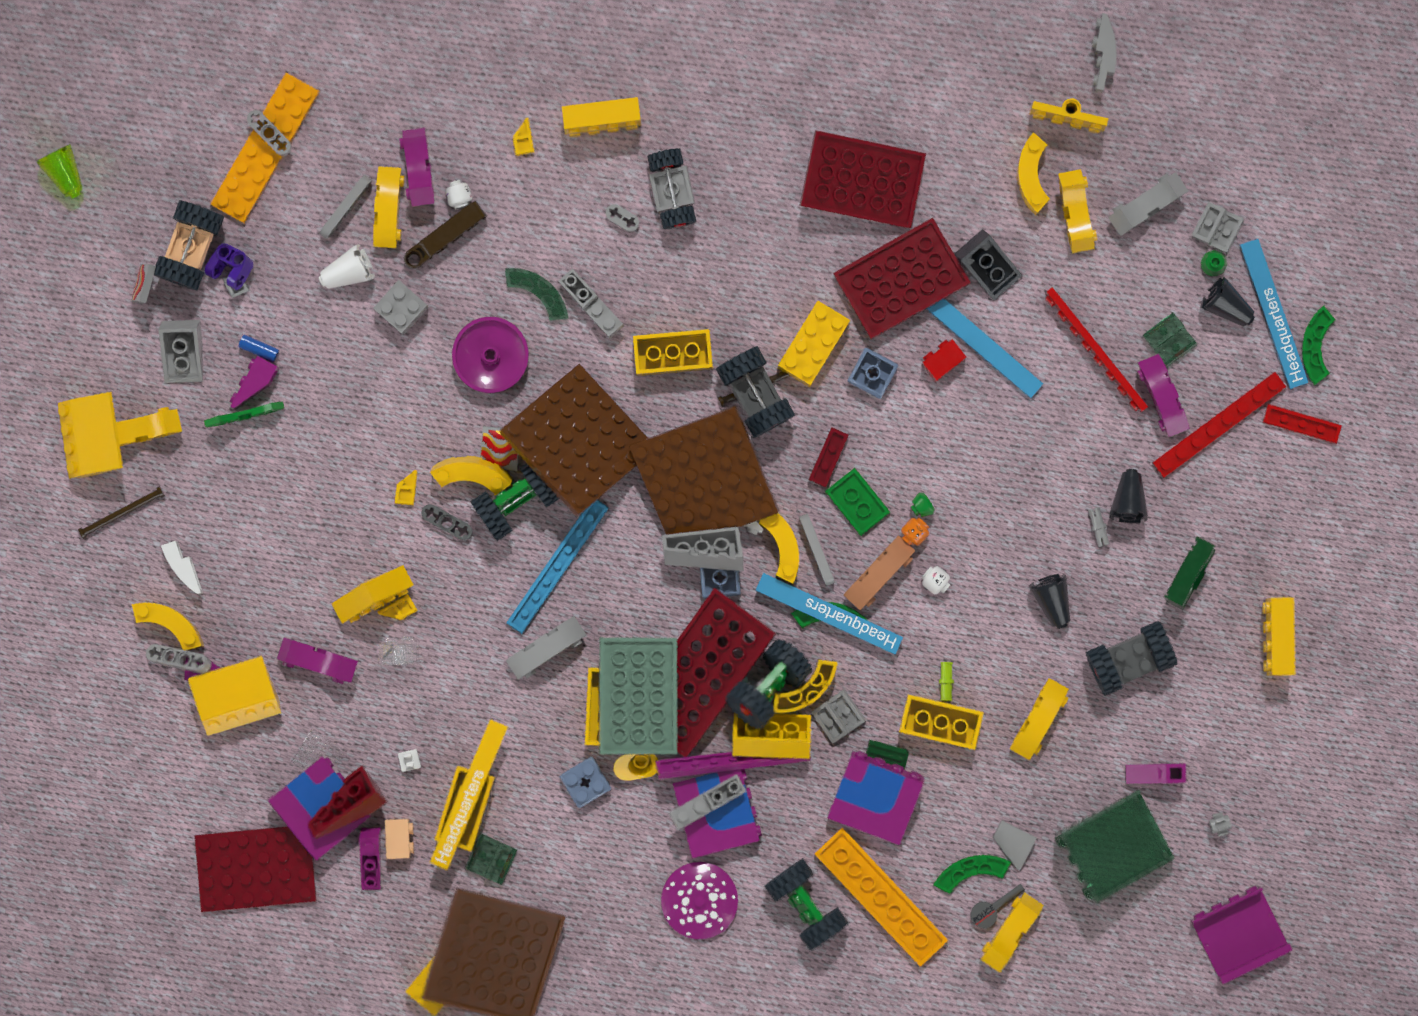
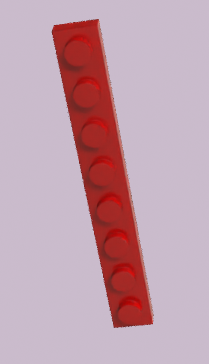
(1100, 356)
(1219, 424)

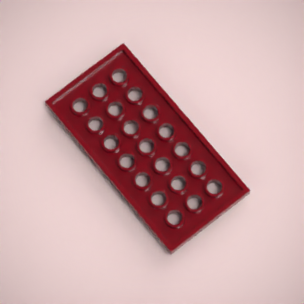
(740, 667)

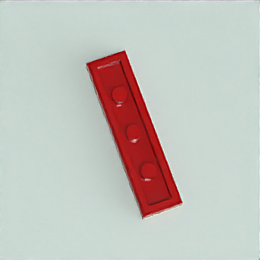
(1302, 423)

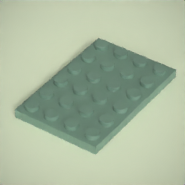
(637, 695)

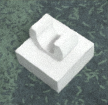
(409, 760)

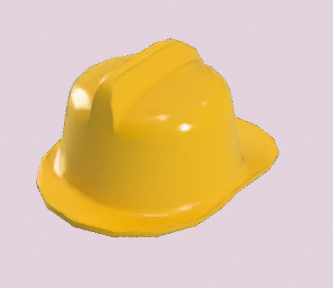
(635, 766)

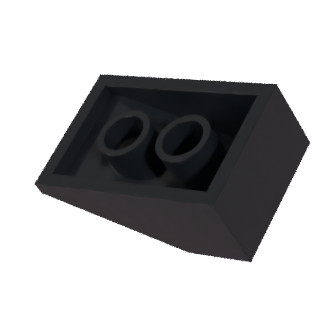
(988, 264)

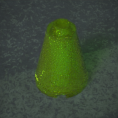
(62, 171)

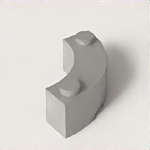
(1147, 204)
(546, 647)

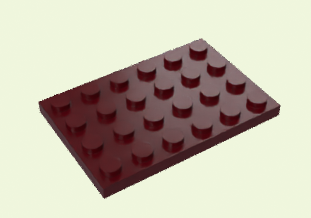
(862, 179)
(901, 278)
(253, 869)

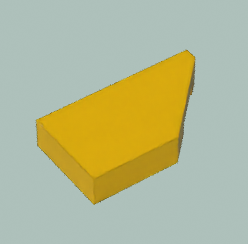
(523, 139)
(406, 490)
(399, 609)

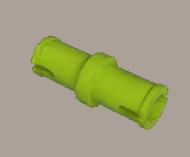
(946, 681)

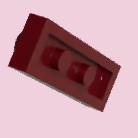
(828, 457)

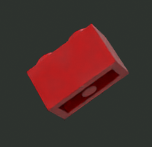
(943, 360)

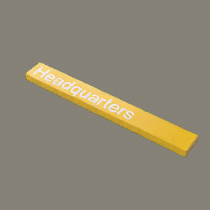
(468, 794)

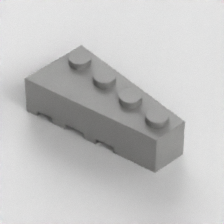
(705, 549)

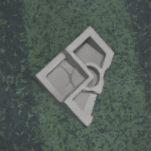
(1014, 843)

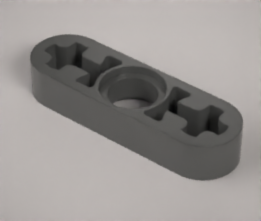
(457, 533)

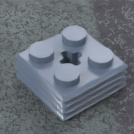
(877, 385)
(729, 586)
(597, 786)

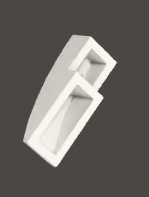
(182, 566)

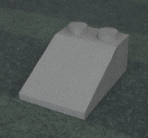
(181, 351)

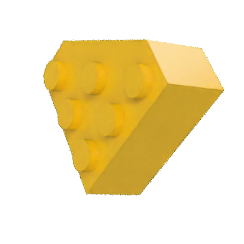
(372, 595)

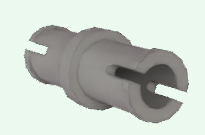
(1099, 527)

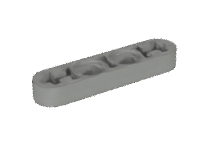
(345, 207)
(816, 549)
(179, 656)

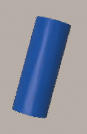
(258, 348)

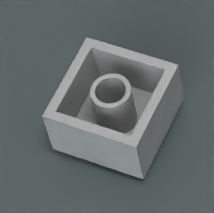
(400, 307)

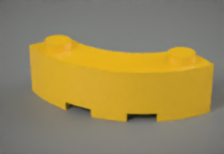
(1028, 174)
(387, 207)
(1075, 211)
(148, 427)
(472, 469)
(787, 546)
(172, 620)
(809, 691)
(1039, 719)
(1006, 939)

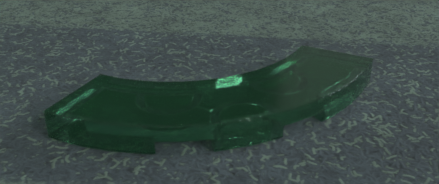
(539, 287)

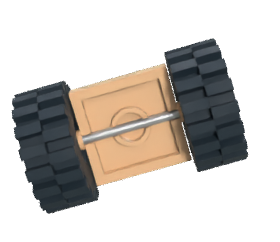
(188, 245)

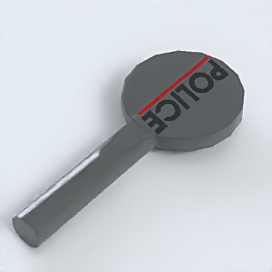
(985, 914)

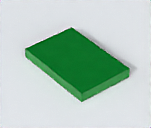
(857, 501)

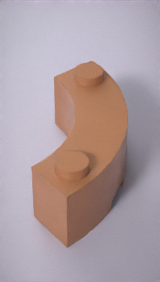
(879, 572)

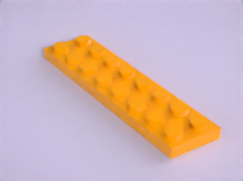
(257, 159)
(881, 897)

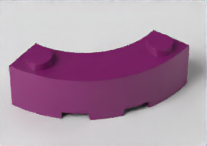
(419, 172)
(1164, 395)
(320, 661)

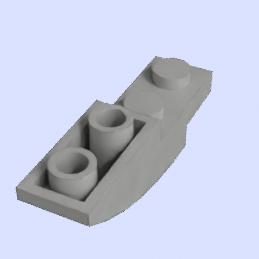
(1106, 46)
(591, 303)
(707, 802)

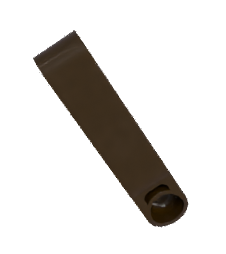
(446, 233)

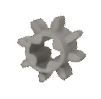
(1220, 824)

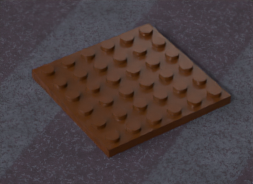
(575, 439)
(705, 475)
(492, 955)

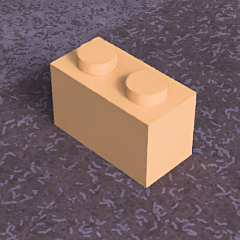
(398, 838)

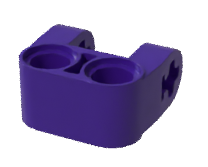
(239, 271)

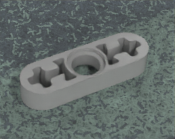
(282, 139)

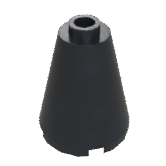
(1228, 303)
(1129, 500)
(1053, 599)

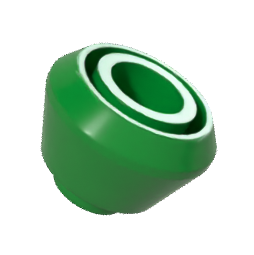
(1213, 269)
(922, 505)

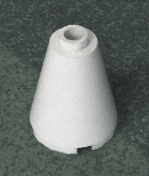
(347, 269)

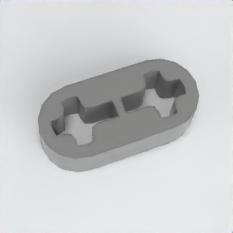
(625, 214)

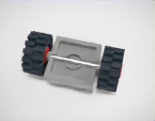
(672, 188)

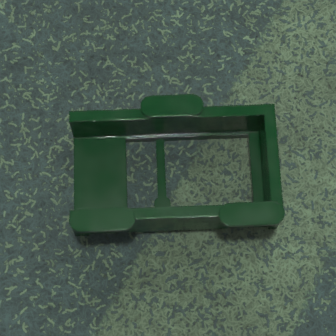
(1190, 573)
(889, 753)

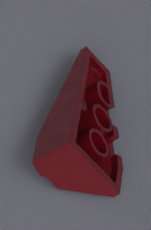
(353, 801)

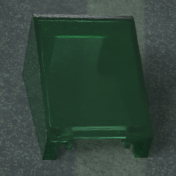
(1114, 846)

